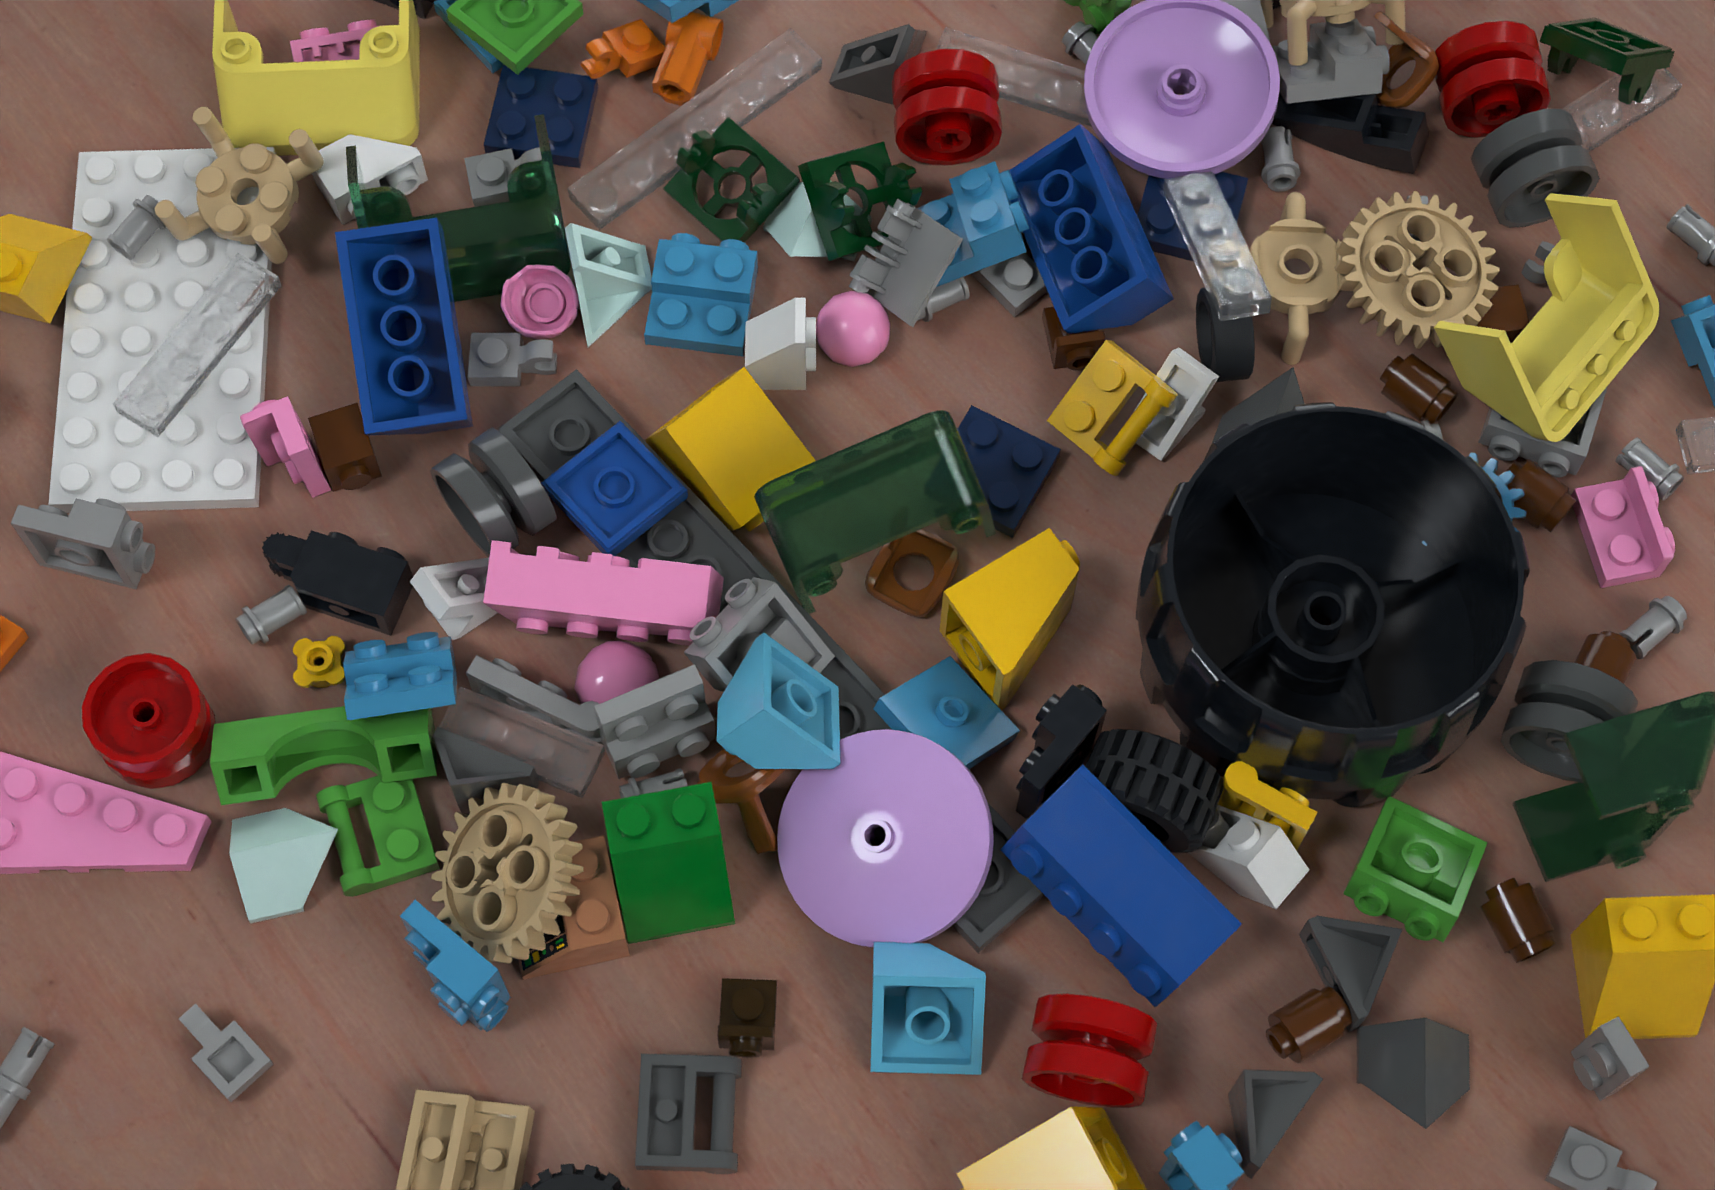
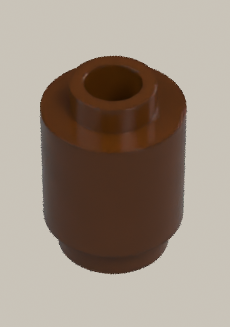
(1418, 389)
(1544, 497)
(1607, 653)
(1518, 919)
(1308, 1024)

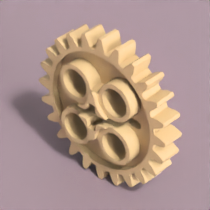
(1415, 267)
(507, 872)

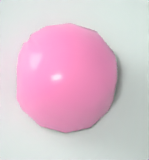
(539, 301)
(852, 328)
(613, 671)

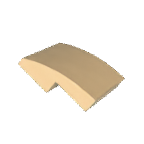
(464, 1144)

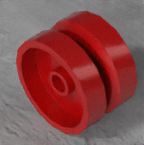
(1490, 77)
(946, 107)
(148, 720)
(1090, 1050)

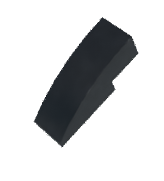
(1358, 129)

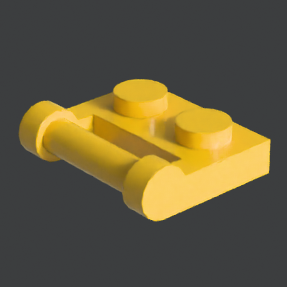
(1099, 398)
(1256, 799)

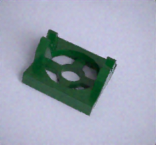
(1609, 48)
(828, 197)
(752, 207)

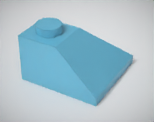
(779, 711)
(925, 1011)

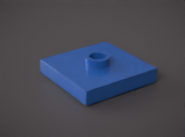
(614, 490)

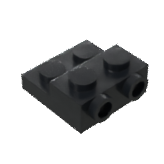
(1061, 746)

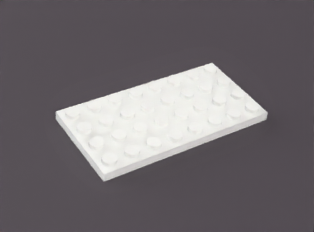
(117, 321)

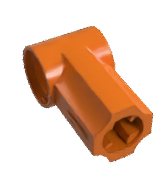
(688, 48)

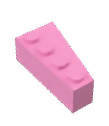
(600, 594)

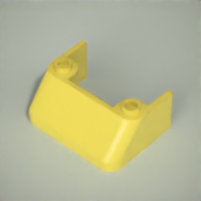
(325, 98)
(1580, 336)

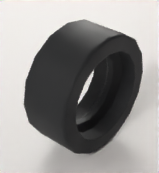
(1224, 345)

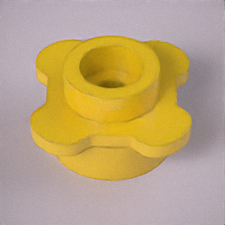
(329, 673)

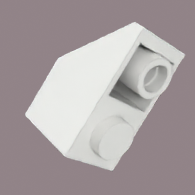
(380, 164)
(781, 346)
(1251, 857)

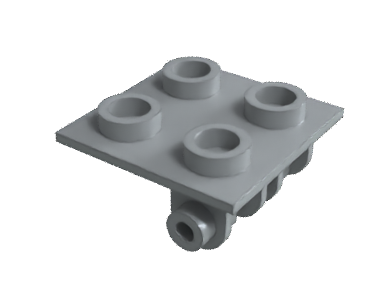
(908, 262)

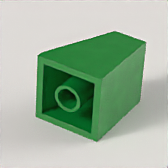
(669, 862)

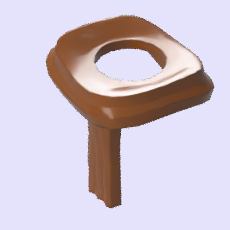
(1424, 71)
(916, 603)
(745, 792)

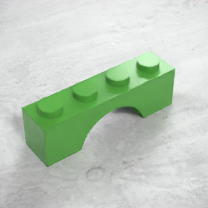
(263, 754)

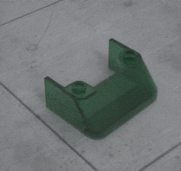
(487, 240)
(870, 499)
(1634, 785)

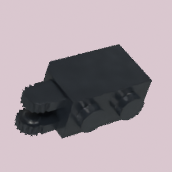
(343, 578)

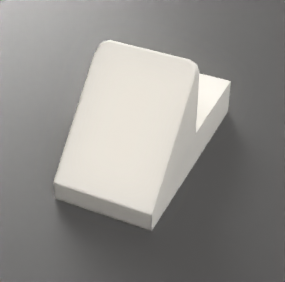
(1192, 384)
(455, 594)

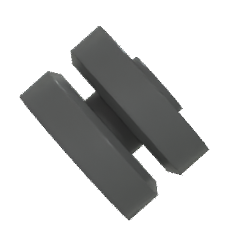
(1529, 161)
(493, 492)
(1557, 700)

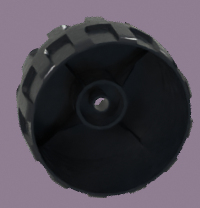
(1331, 522)

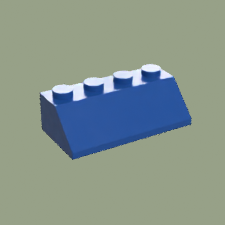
(1087, 236)
(403, 328)
(1120, 886)

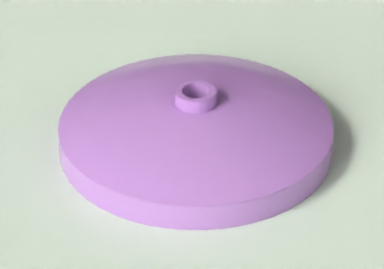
(1187, 49)
(932, 849)

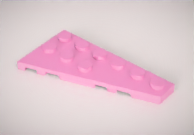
(84, 824)

